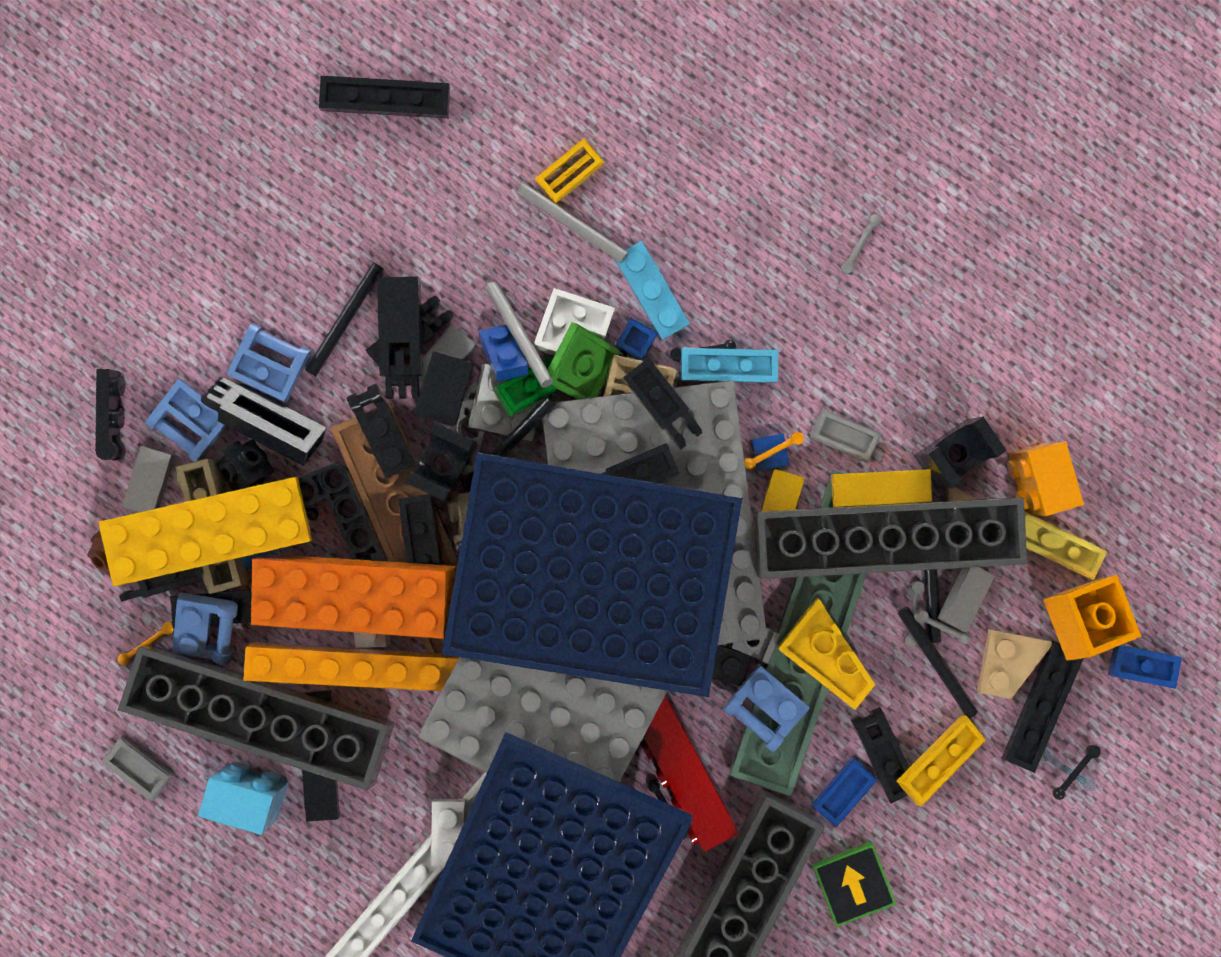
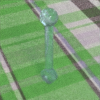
(1088, 784)

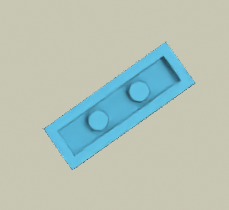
(652, 291)
(729, 365)

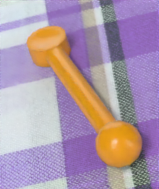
(796, 438)
(124, 658)

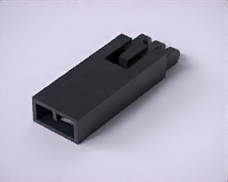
(400, 323)
(278, 426)

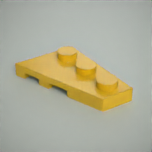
(824, 653)

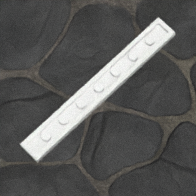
(395, 898)

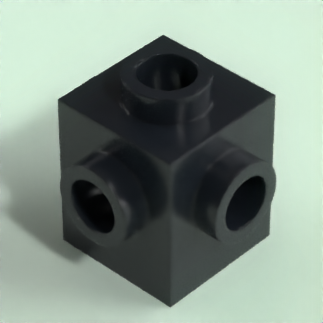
(244, 465)

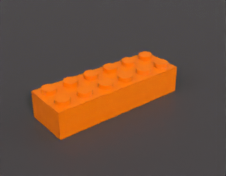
(352, 595)

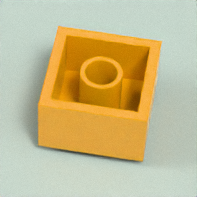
(1045, 478)
(1092, 618)

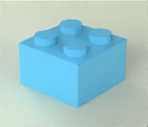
(243, 798)

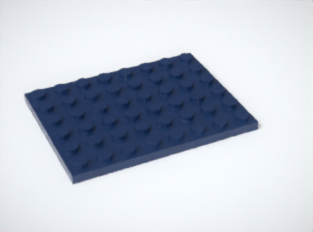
(592, 575)
(550, 862)

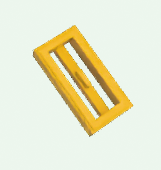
(591, 154)

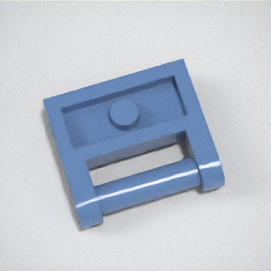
(263, 372)
(187, 407)
(194, 623)
(773, 699)

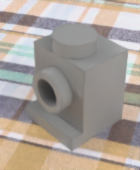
(762, 648)

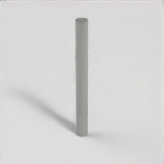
(572, 222)
(519, 334)

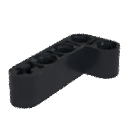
(336, 497)

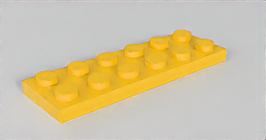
(205, 531)

